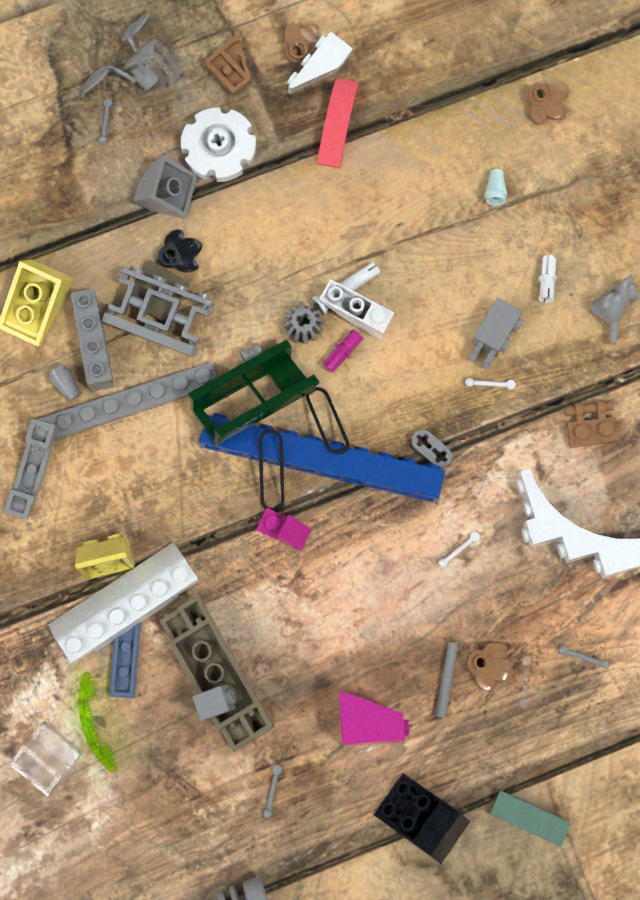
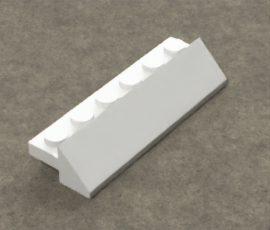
(123, 604)

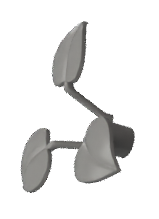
(141, 71)

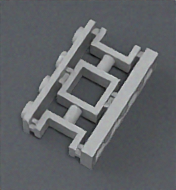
(152, 328)

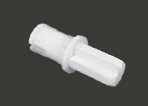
(547, 279)

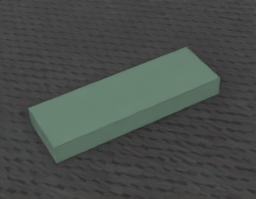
(530, 818)

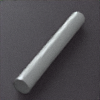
(446, 680)

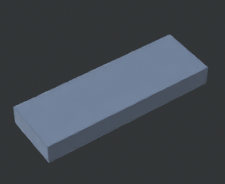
(125, 664)

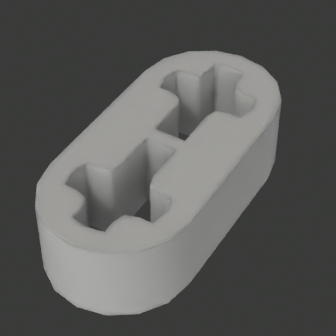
(435, 445)

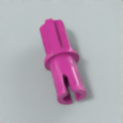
(342, 351)

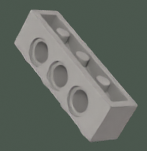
(92, 340)

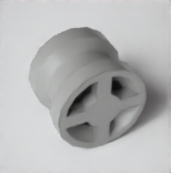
(247, 354)

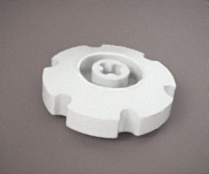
(221, 161)

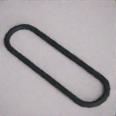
(337, 419)
(281, 469)

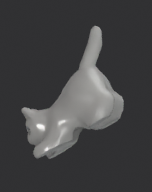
(612, 305)

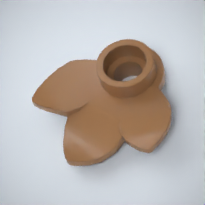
(302, 39)
(549, 105)
(493, 667)

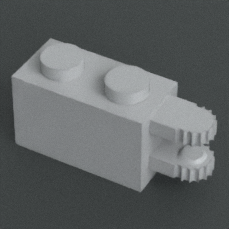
(495, 331)

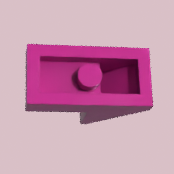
(284, 529)

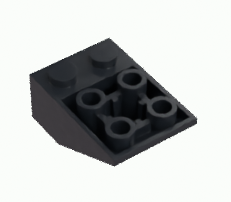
(422, 818)

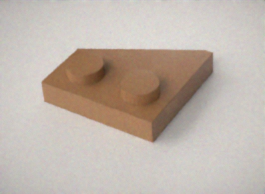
(230, 66)

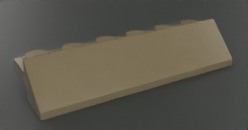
(212, 664)

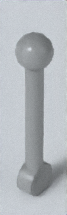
(108, 104)
(562, 649)
(277, 770)

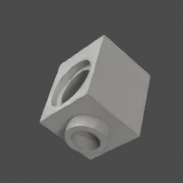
(214, 702)

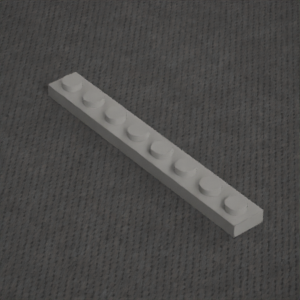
(129, 402)

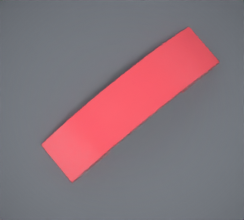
(337, 123)

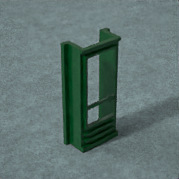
(273, 362)

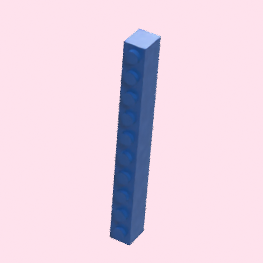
(313, 457)

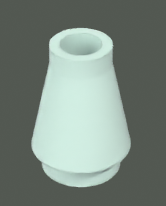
(496, 188)

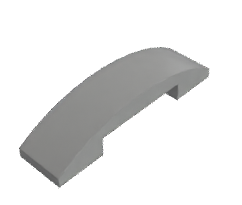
(31, 470)

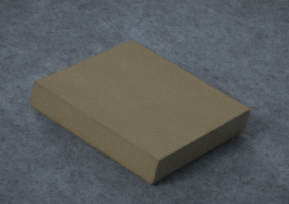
(159, 308)

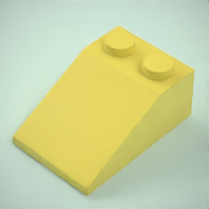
(34, 301)
(105, 557)

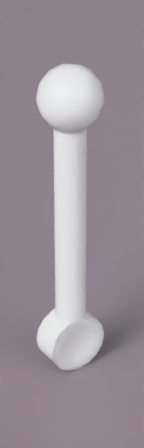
(510, 385)
(474, 537)

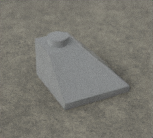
(166, 188)

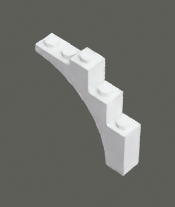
(548, 525)

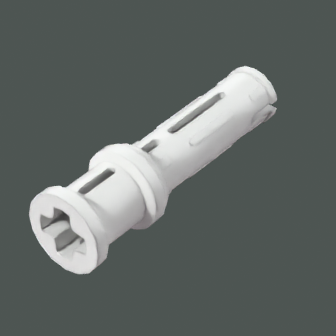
(353, 283)

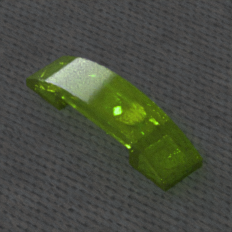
(86, 693)

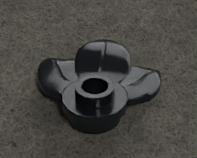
(183, 250)

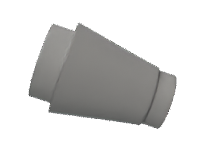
(64, 381)

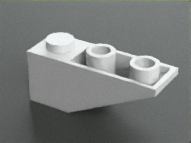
(326, 61)
(357, 309)

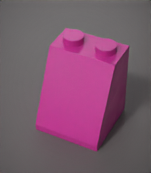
(369, 722)

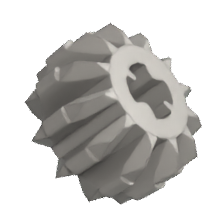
(308, 330)

